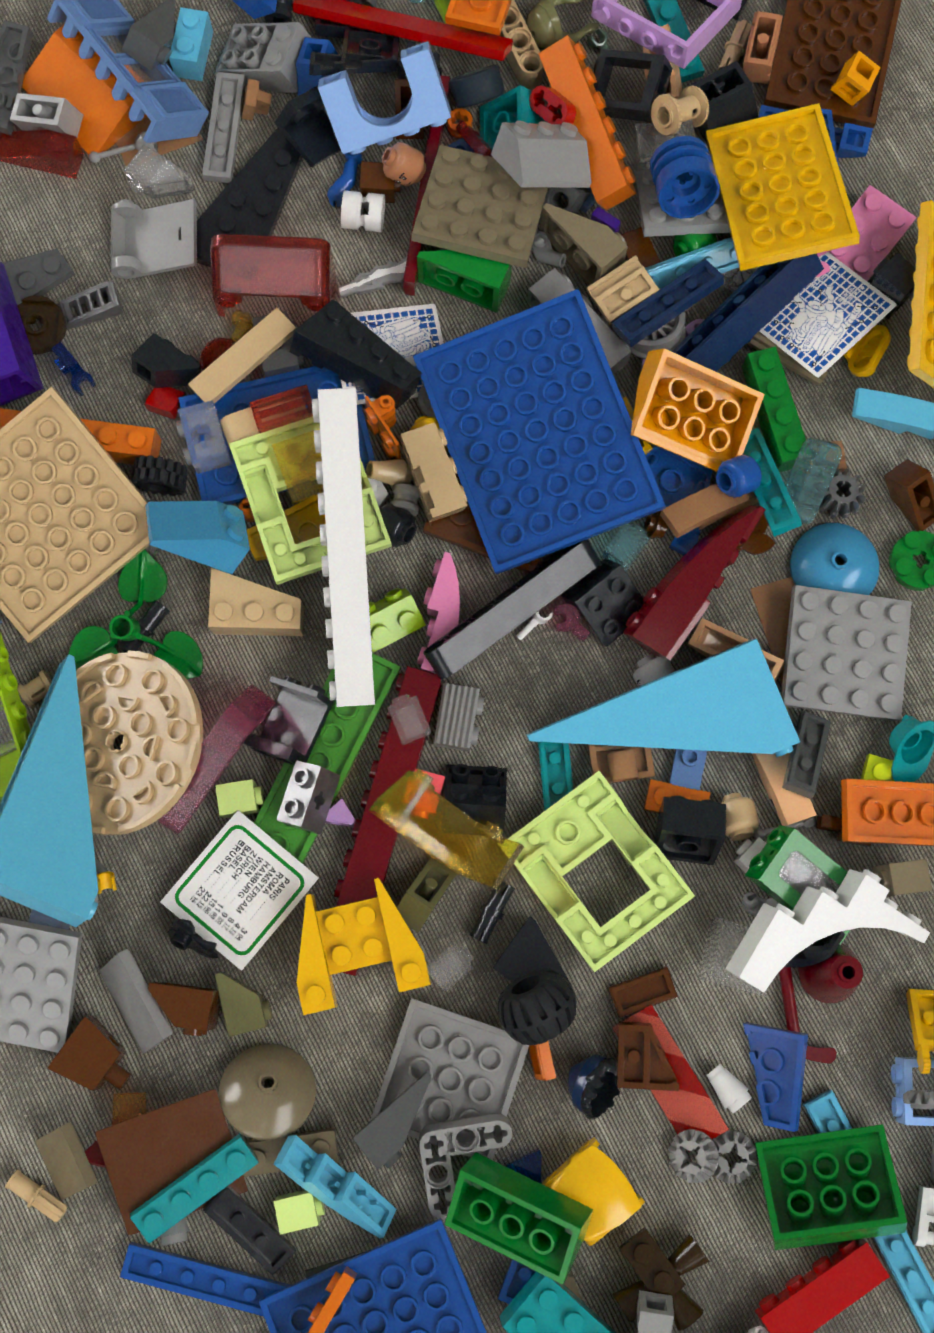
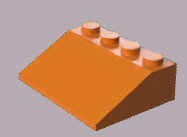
(64, 74)

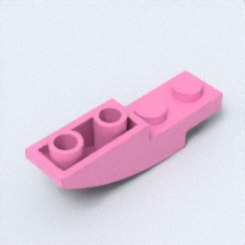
(443, 603)

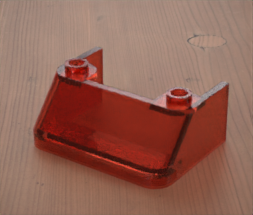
(271, 269)

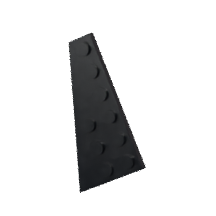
(254, 196)

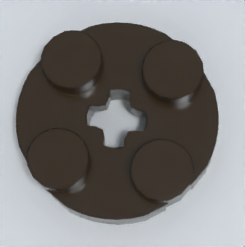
(50, 316)

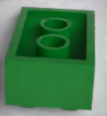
(465, 276)

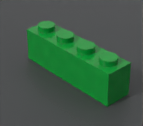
(777, 411)

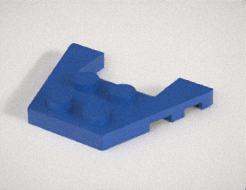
(677, 480)

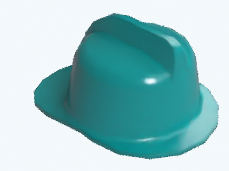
(913, 747)

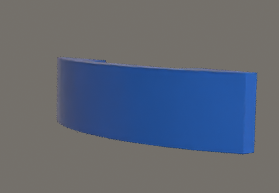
(850, 141)

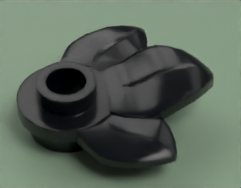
(184, 937)

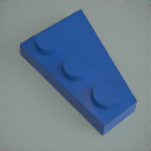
(779, 1073)

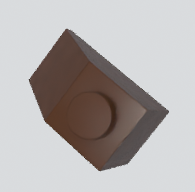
(913, 493)

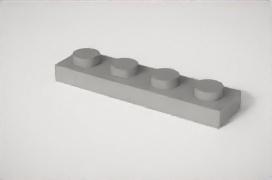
(224, 127)

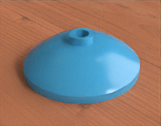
(815, 564)

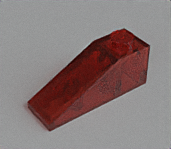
(42, 151)

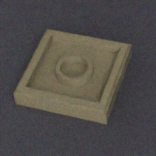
(66, 1161)

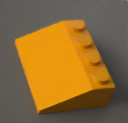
(693, 409)

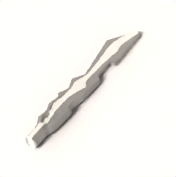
(376, 278)

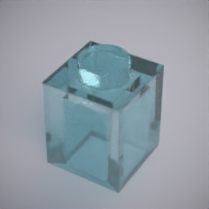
(626, 545)

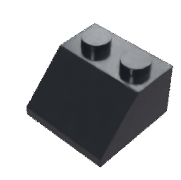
(691, 829)

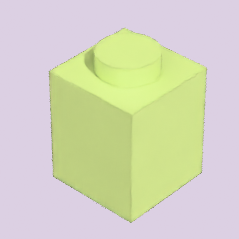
(239, 796)
(298, 1211)

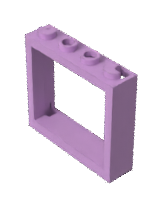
(657, 38)

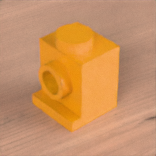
(855, 78)

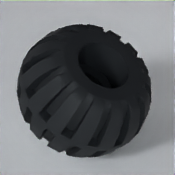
(537, 1007)

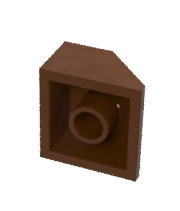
(188, 1006)

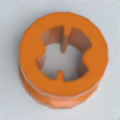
(456, 114)

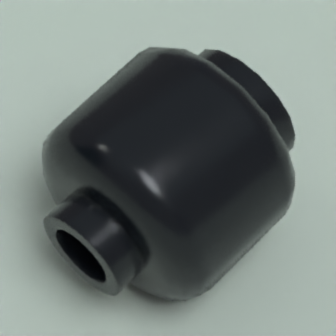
(399, 524)

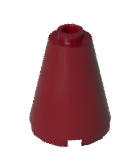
(833, 978)

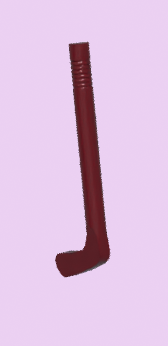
(816, 1054)

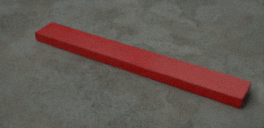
(407, 27)

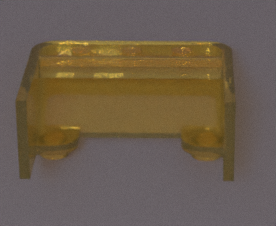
(445, 831)

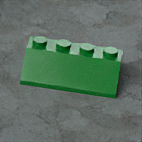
(518, 1217)

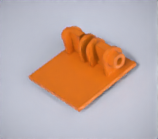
(381, 418)

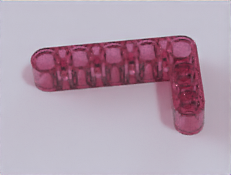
(217, 752)

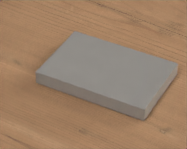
(135, 1001)

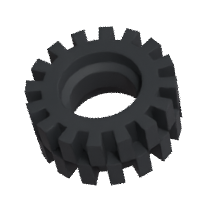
(159, 475)

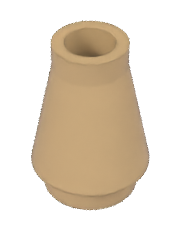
(389, 471)

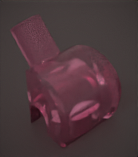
(571, 622)

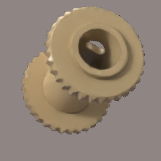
(669, 112)

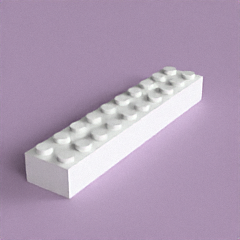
(345, 546)

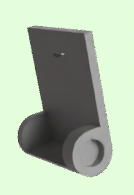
(152, 238)

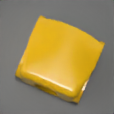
(599, 1184)

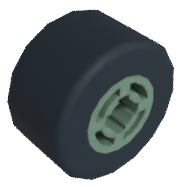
(477, 86)

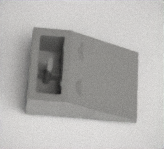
(265, 54)

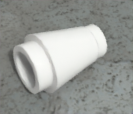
(728, 1088)

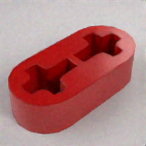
(555, 101)

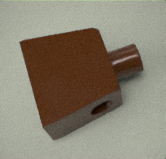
(91, 1057)

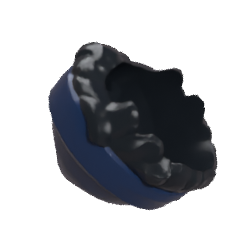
(593, 1085)

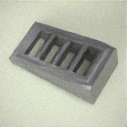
(104, 311)

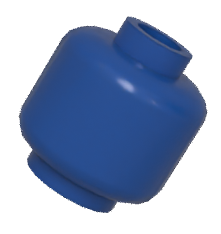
(739, 476)

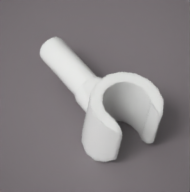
(536, 619)

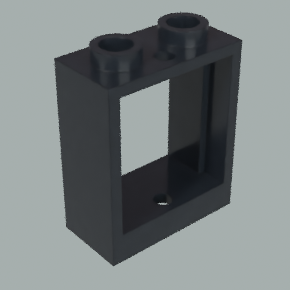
(656, 83)

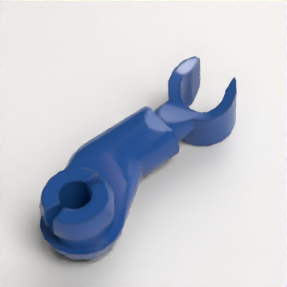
(346, 180)

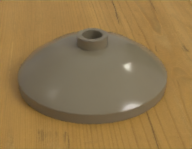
(267, 1111)

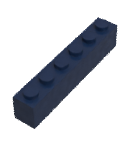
(748, 311)

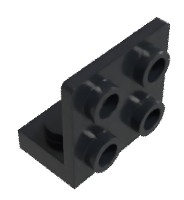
(308, 127)
(605, 600)

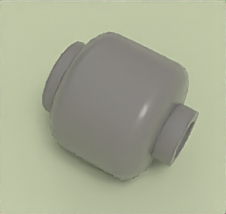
(651, 669)

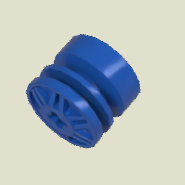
(684, 177)

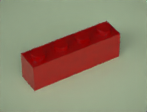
(824, 1290)

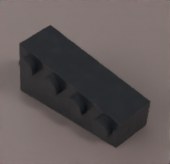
(355, 353)

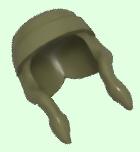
(546, 25)

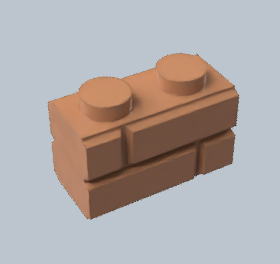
(762, 46)

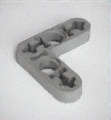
(450, 1146)

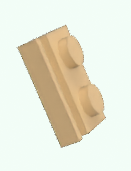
(622, 289)

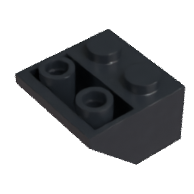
(729, 98)
(478, 792)

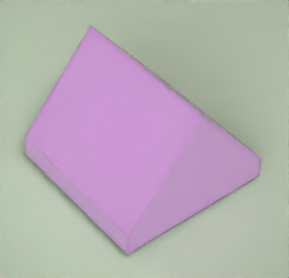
(340, 815)

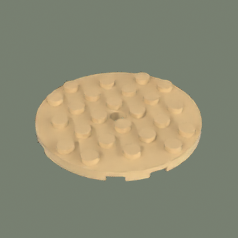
(160, 743)

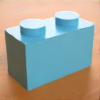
(191, 44)

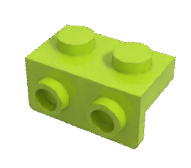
(393, 618)

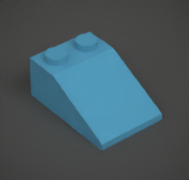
(199, 531)

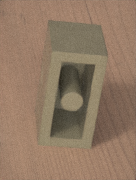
(904, 877)

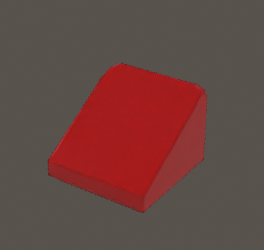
(164, 401)

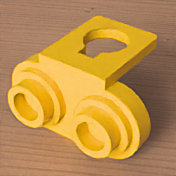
(868, 351)

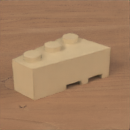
(433, 471)
(251, 608)

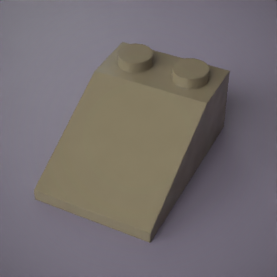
(588, 245)

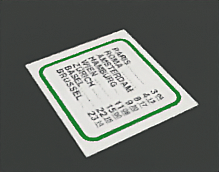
(239, 889)

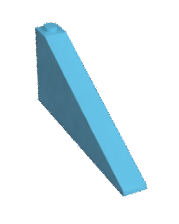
(707, 706)
(47, 815)

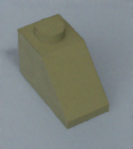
(425, 894)
(242, 1006)

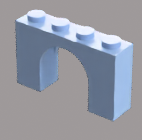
(359, 129)

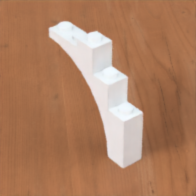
(782, 933)

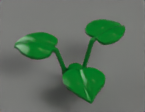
(139, 581)

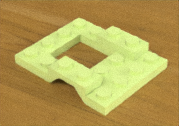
(262, 482)
(572, 833)

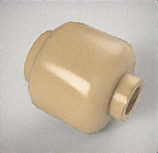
(740, 817)

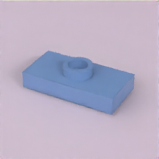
(688, 768)

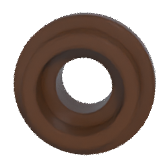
(655, 526)

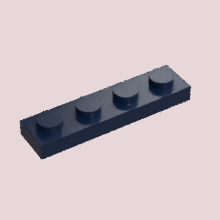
(668, 303)

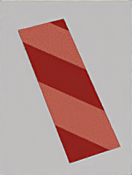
(690, 1105)

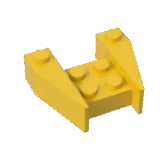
(353, 939)

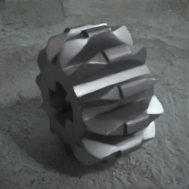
(849, 500)

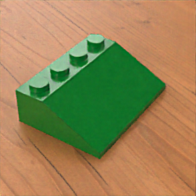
(830, 1187)

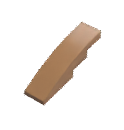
(704, 509)

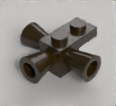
(661, 1276)

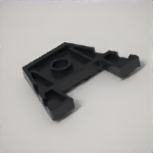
(361, 52)

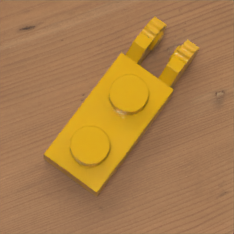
(921, 1015)

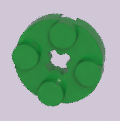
(905, 567)

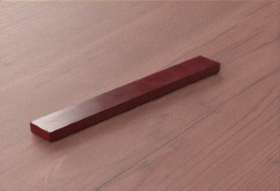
(434, 140)

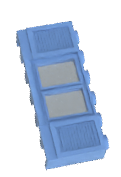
(157, 93)

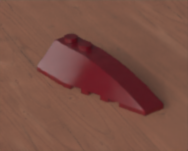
(682, 595)

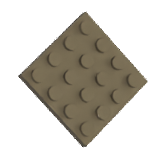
(478, 209)

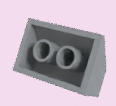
(543, 154)

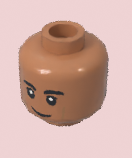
(403, 164)

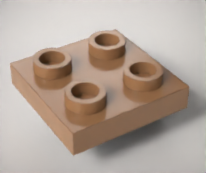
(621, 762)

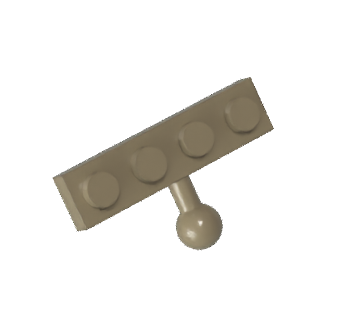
(267, 1151)

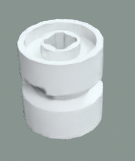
(352, 211)

